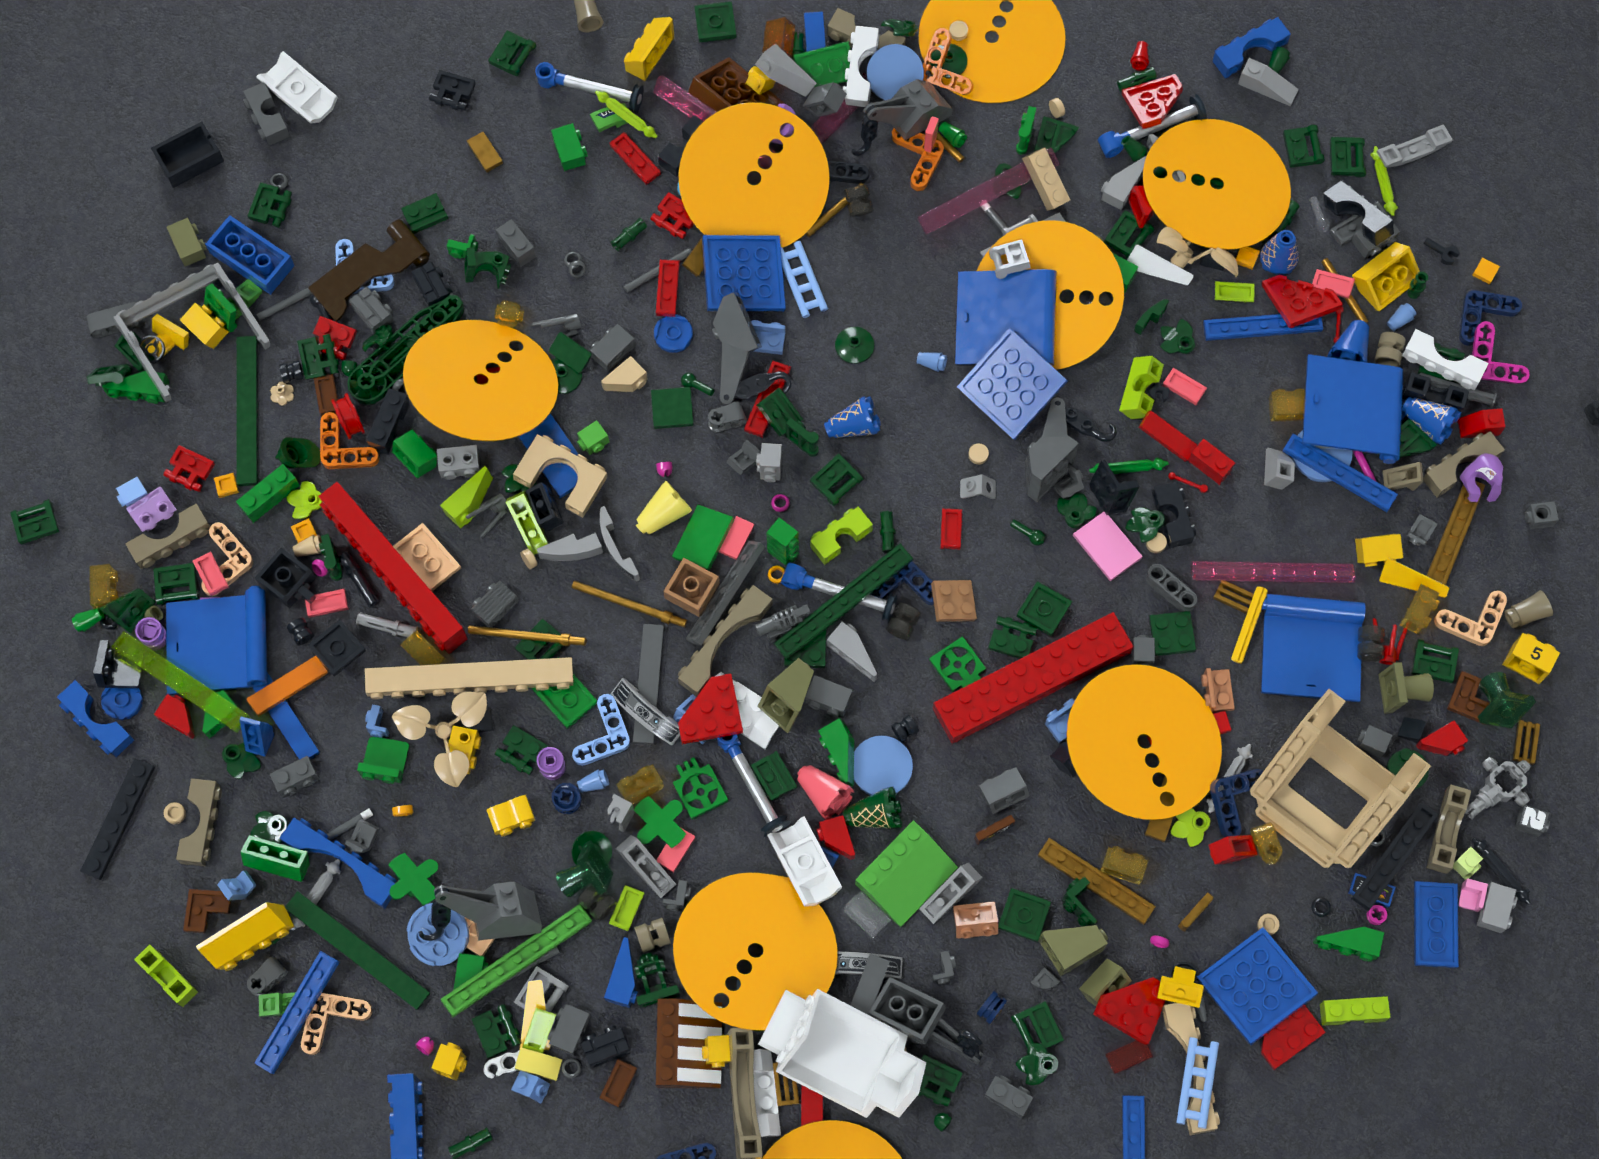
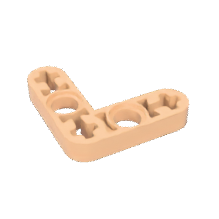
(233, 563)
(1474, 627)
(330, 1009)

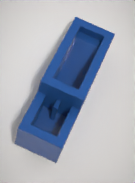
(814, 31)

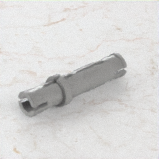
(394, 627)

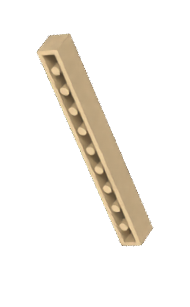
(468, 677)

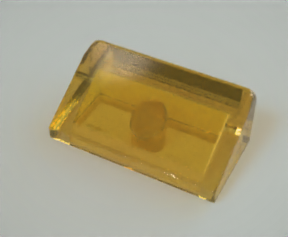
(421, 649)

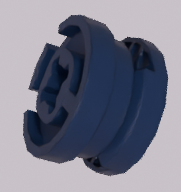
(566, 798)
(990, 1005)

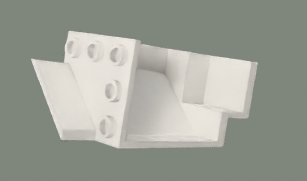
(843, 1054)

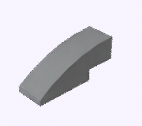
(571, 549)

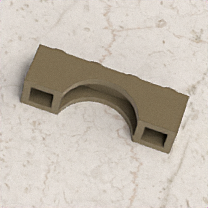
(843, 25)
(1443, 476)
(190, 526)
(1445, 837)
(195, 848)

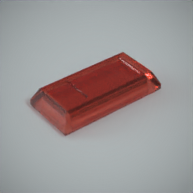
(1128, 1056)

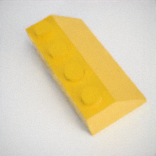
(246, 936)

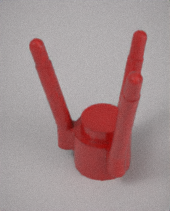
(1390, 654)

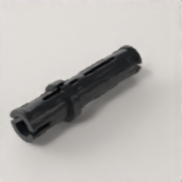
(354, 572)

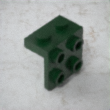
(1074, 906)

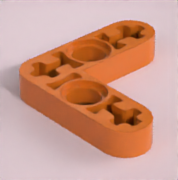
(938, 72)
(933, 158)
(335, 451)

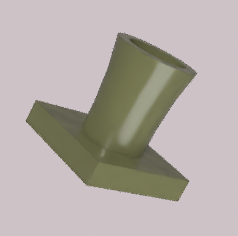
(1397, 688)

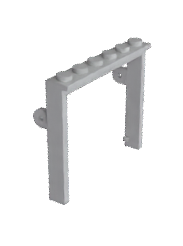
(174, 293)

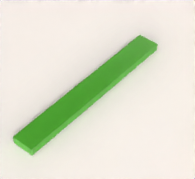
(516, 960)

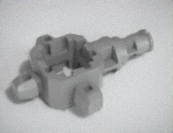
(1493, 793)

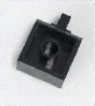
(286, 579)

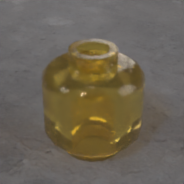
(508, 313)

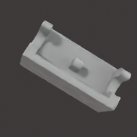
(622, 812)

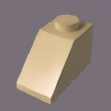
(625, 377)

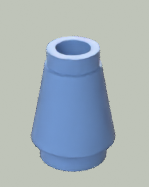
(1402, 316)
(934, 361)
(594, 781)

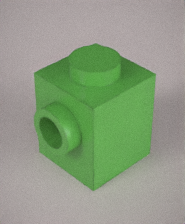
(592, 438)

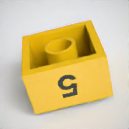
(1531, 658)

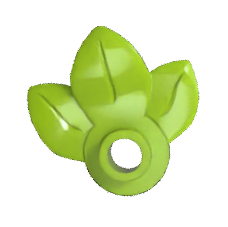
(302, 500)
(1187, 827)

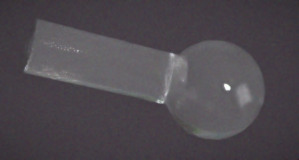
(1322, 223)

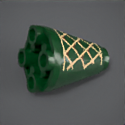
(875, 811)

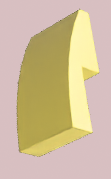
(538, 1064)

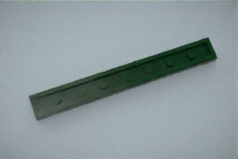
(247, 411)
(843, 601)
(357, 950)

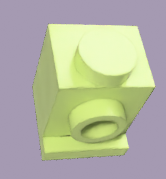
(1468, 863)

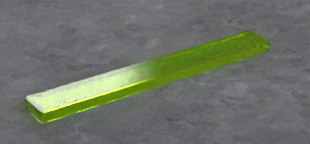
(179, 681)

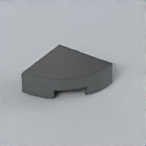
(1045, 980)

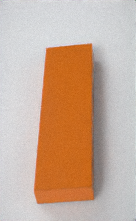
(287, 686)

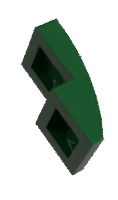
(1153, 314)

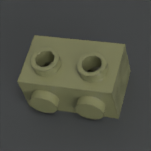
(186, 241)
(1104, 980)

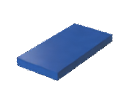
(559, 475)
(1436, 924)

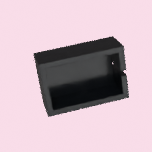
(187, 154)

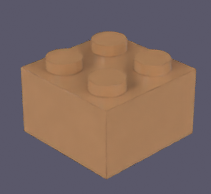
(691, 587)

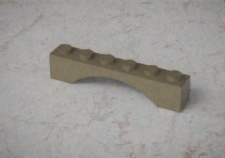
(751, 608)
(743, 1100)

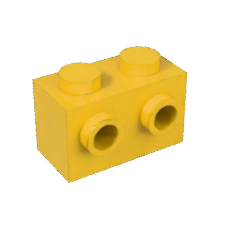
(204, 325)
(1378, 548)
(466, 741)
(449, 1061)

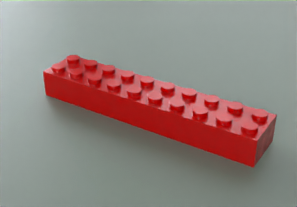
(392, 568)
(1032, 677)

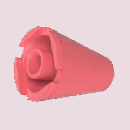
(824, 791)

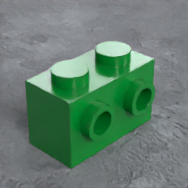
(568, 146)
(414, 453)

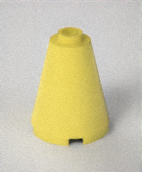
(662, 510)

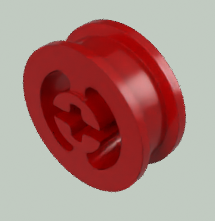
(348, 416)

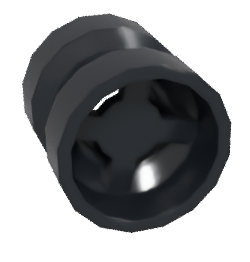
(287, 374)
(300, 631)
(905, 728)

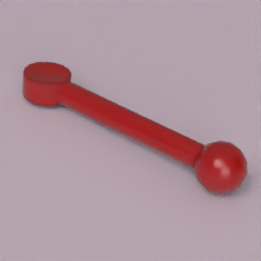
(1339, 312)
(1203, 488)

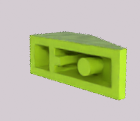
(467, 498)
(526, 522)

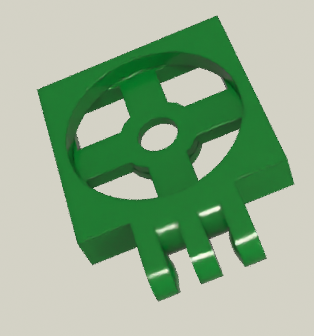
(967, 678)
(691, 774)

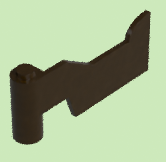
(366, 264)

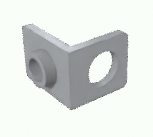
(977, 486)

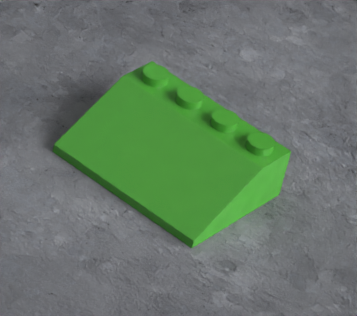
(906, 874)

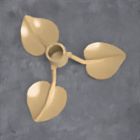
(1174, 240)
(413, 722)

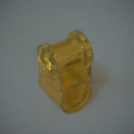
(1265, 840)

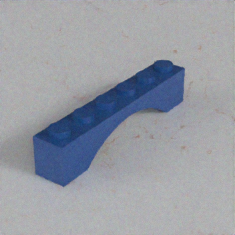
(374, 884)

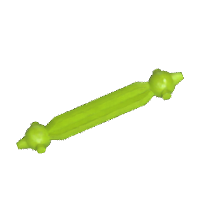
(626, 114)
(1384, 183)

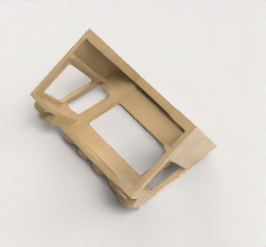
(1306, 824)

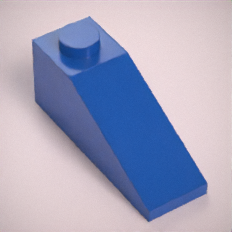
(256, 736)
(622, 981)

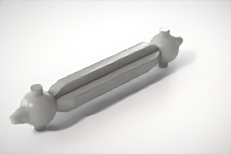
(1235, 768)
(319, 888)

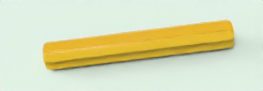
(1249, 625)

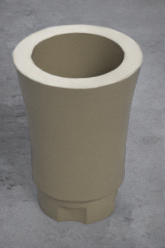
(587, 15)
(1529, 610)

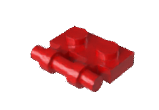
(673, 208)
(341, 335)
(191, 462)

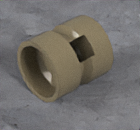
(1390, 349)
(645, 937)

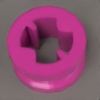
(1374, 921)

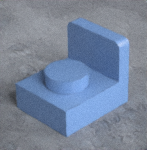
(238, 887)

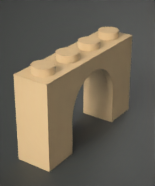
(544, 453)

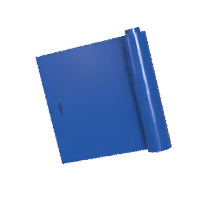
(993, 305)
(1353, 406)
(219, 640)
(1311, 645)

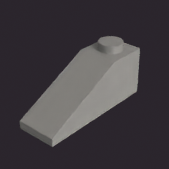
(784, 70)
(1267, 82)
(1120, 185)
(850, 647)
(645, 866)
(950, 892)

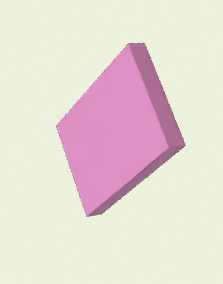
(1107, 546)

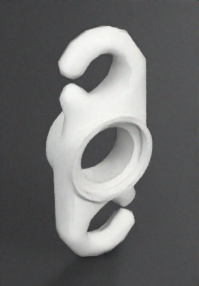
(498, 1061)

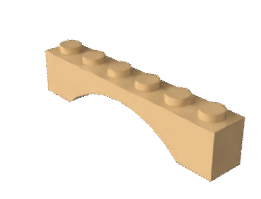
(1180, 1023)

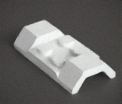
(299, 89)
(755, 723)
(805, 863)
(765, 1093)

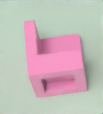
(1472, 895)

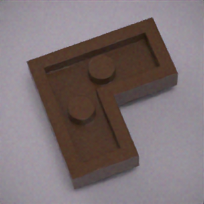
(1463, 697)
(198, 907)

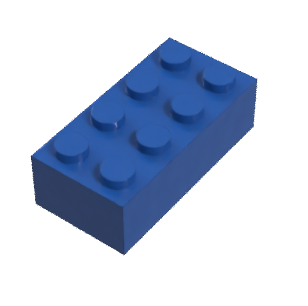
(250, 254)

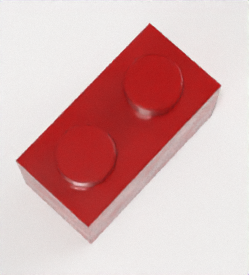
(1211, 461)

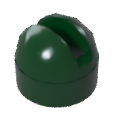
(347, 367)
(942, 1121)

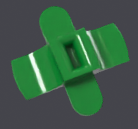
(660, 822)
(413, 879)

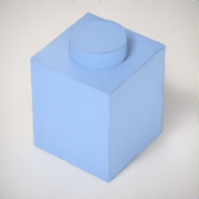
(131, 492)

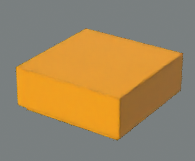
(1247, 257)
(1486, 270)
(226, 485)
(303, 530)

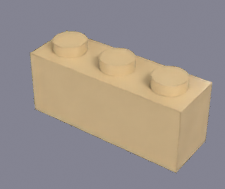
(1046, 179)

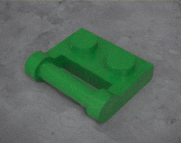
(1025, 130)
(221, 307)

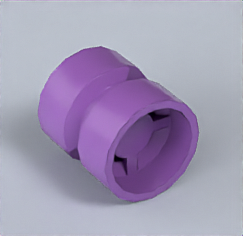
(151, 633)
(551, 763)

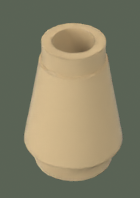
(308, 546)

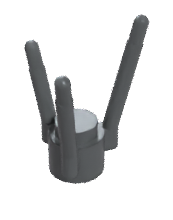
(569, 323)
(496, 504)

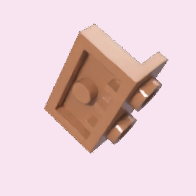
(1218, 690)
(975, 920)

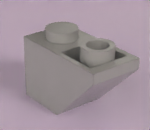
(1278, 469)

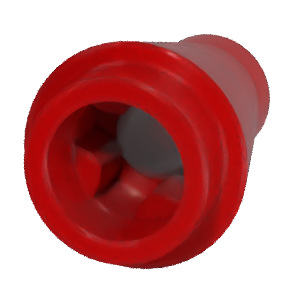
(1140, 57)

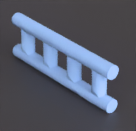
(812, 285)
(1204, 1094)

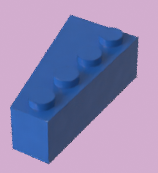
(405, 1117)

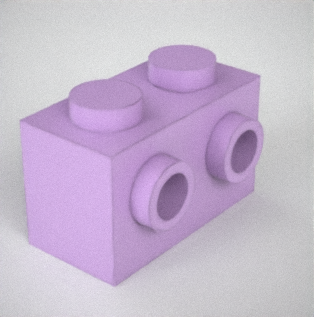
(151, 509)

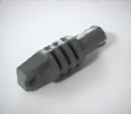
(783, 619)

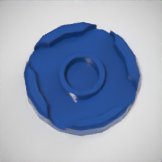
(673, 333)
(121, 702)

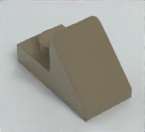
(1403, 476)

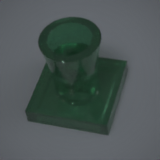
(1505, 706)
(590, 869)

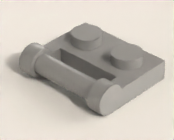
(1015, 255)
(547, 980)

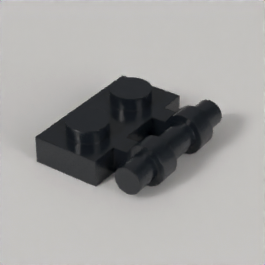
(452, 84)

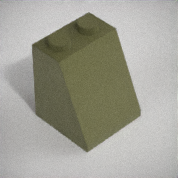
(786, 694)
(1072, 946)

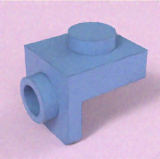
(373, 721)
(530, 1086)

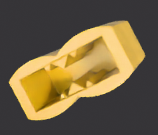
(511, 815)

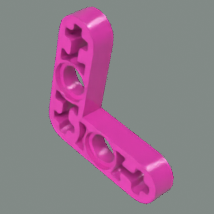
(1489, 373)

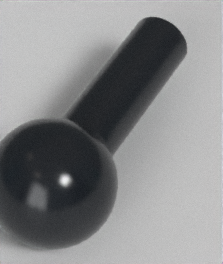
(314, 301)

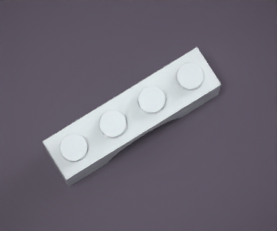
(865, 43)
(1422, 351)

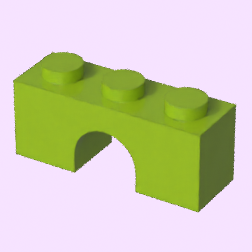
(1143, 373)
(853, 523)
(166, 975)
(1359, 1009)

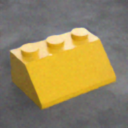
(650, 47)
(1387, 275)

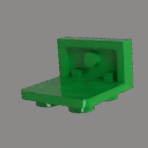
(384, 760)

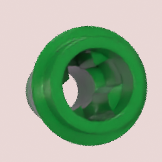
(953, 134)
(87, 619)

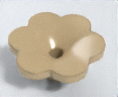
(282, 393)

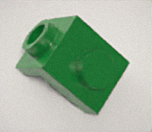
(458, 249)

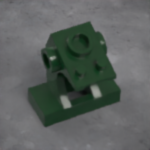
(486, 261)
(648, 965)

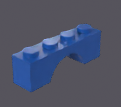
(1269, 36)
(112, 735)

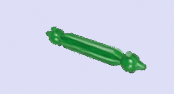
(1134, 466)

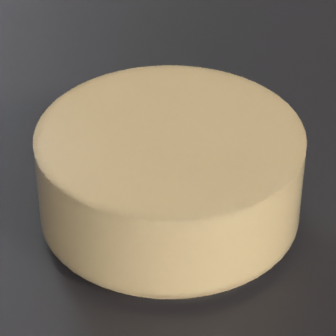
(958, 30)
(1057, 107)
(978, 454)
(1157, 544)
(528, 558)
(174, 813)
(1269, 922)

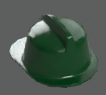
(298, 453)

